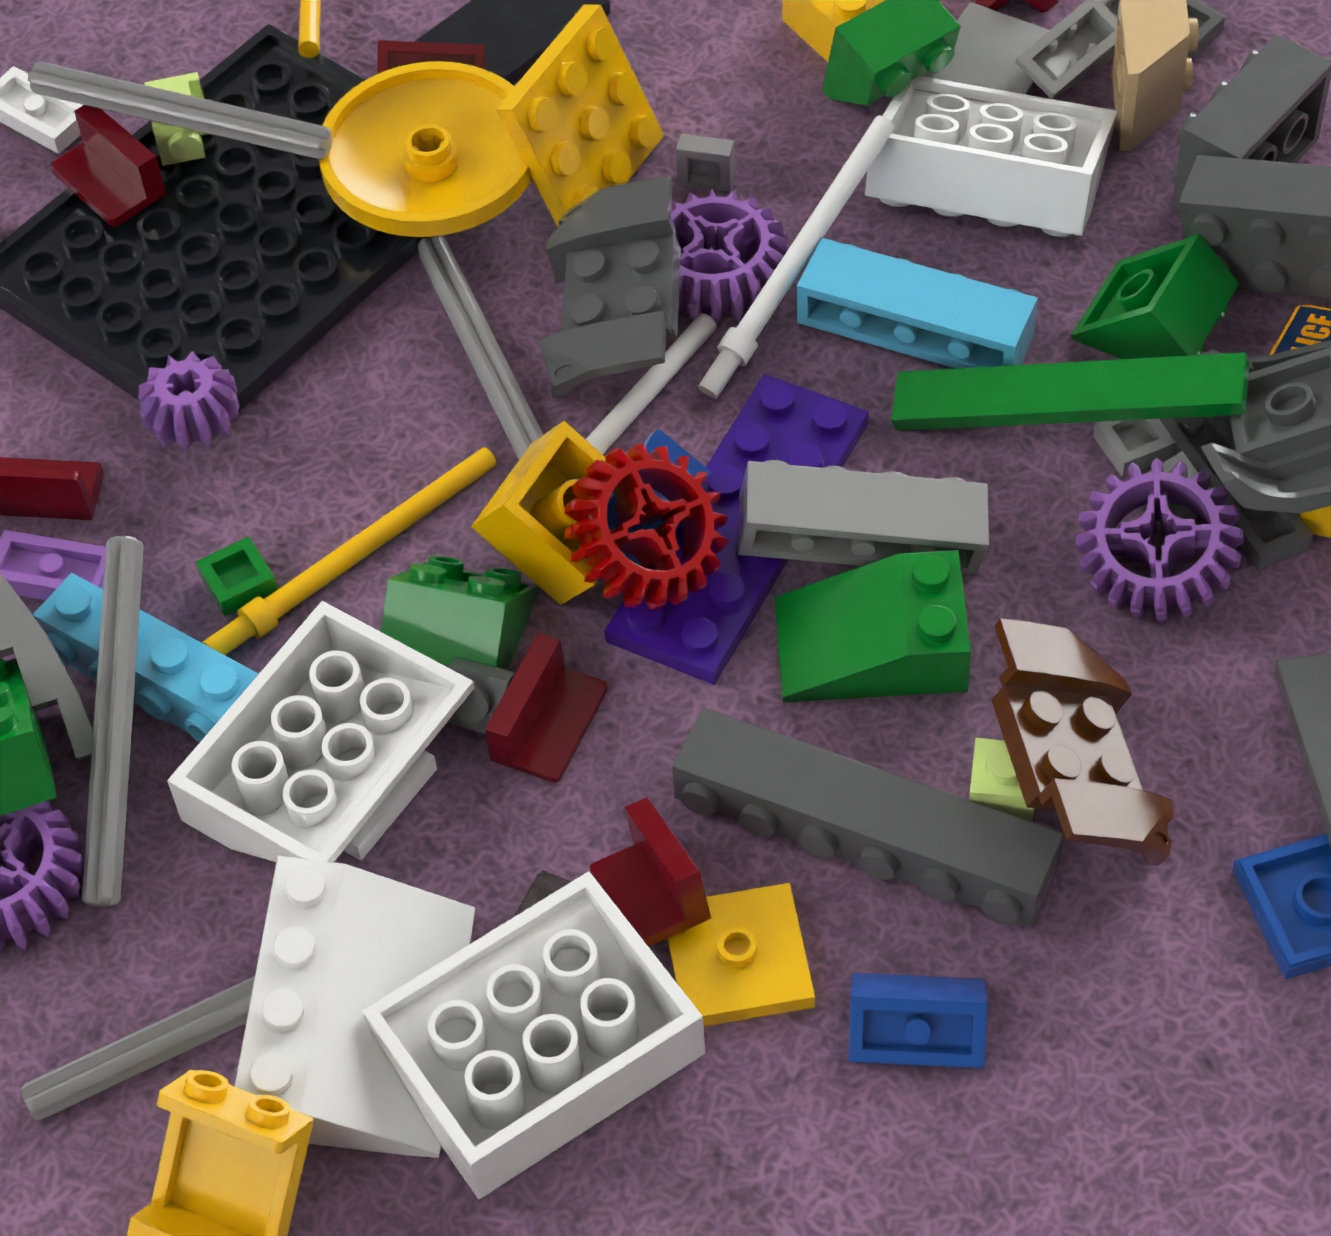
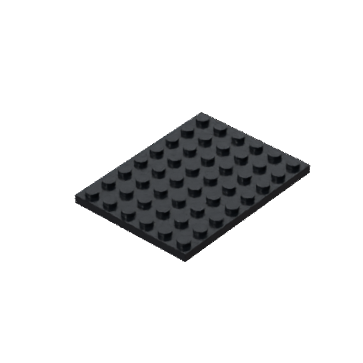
(228, 264)

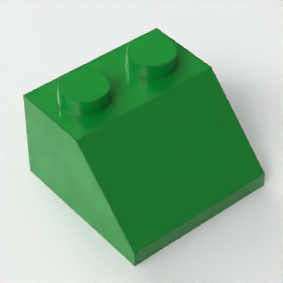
(888, 49)
(1159, 302)

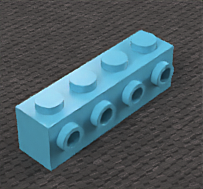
(914, 308)
(174, 672)

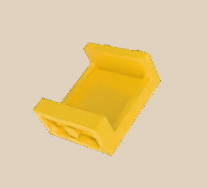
(224, 1162)

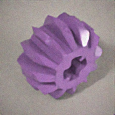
(188, 401)

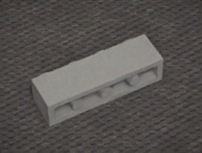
(859, 515)

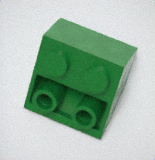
(458, 611)

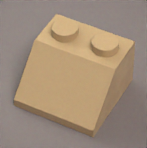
(1150, 65)

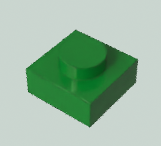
(236, 575)

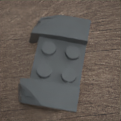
(619, 283)
(1283, 436)

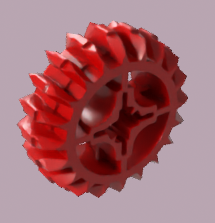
(633, 480)

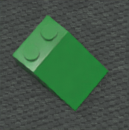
(876, 631)

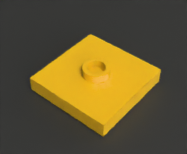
(745, 957)

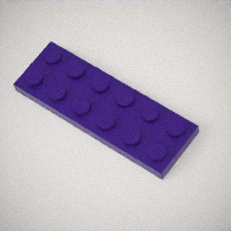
(706, 628)

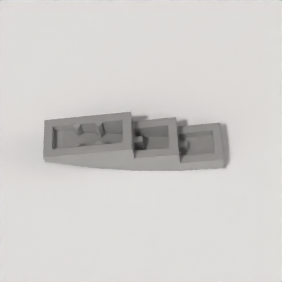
(1072, 47)
(42, 669)

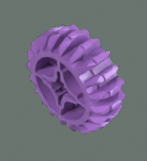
(715, 241)
(1183, 539)
(31, 899)

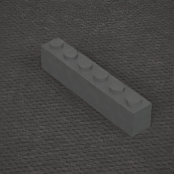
(867, 817)

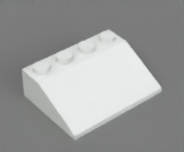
(996, 160)
(316, 740)
(325, 954)
(536, 1033)

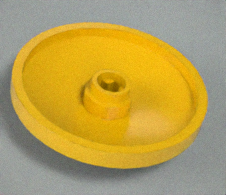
(423, 150)

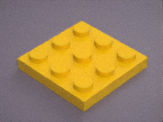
(580, 115)

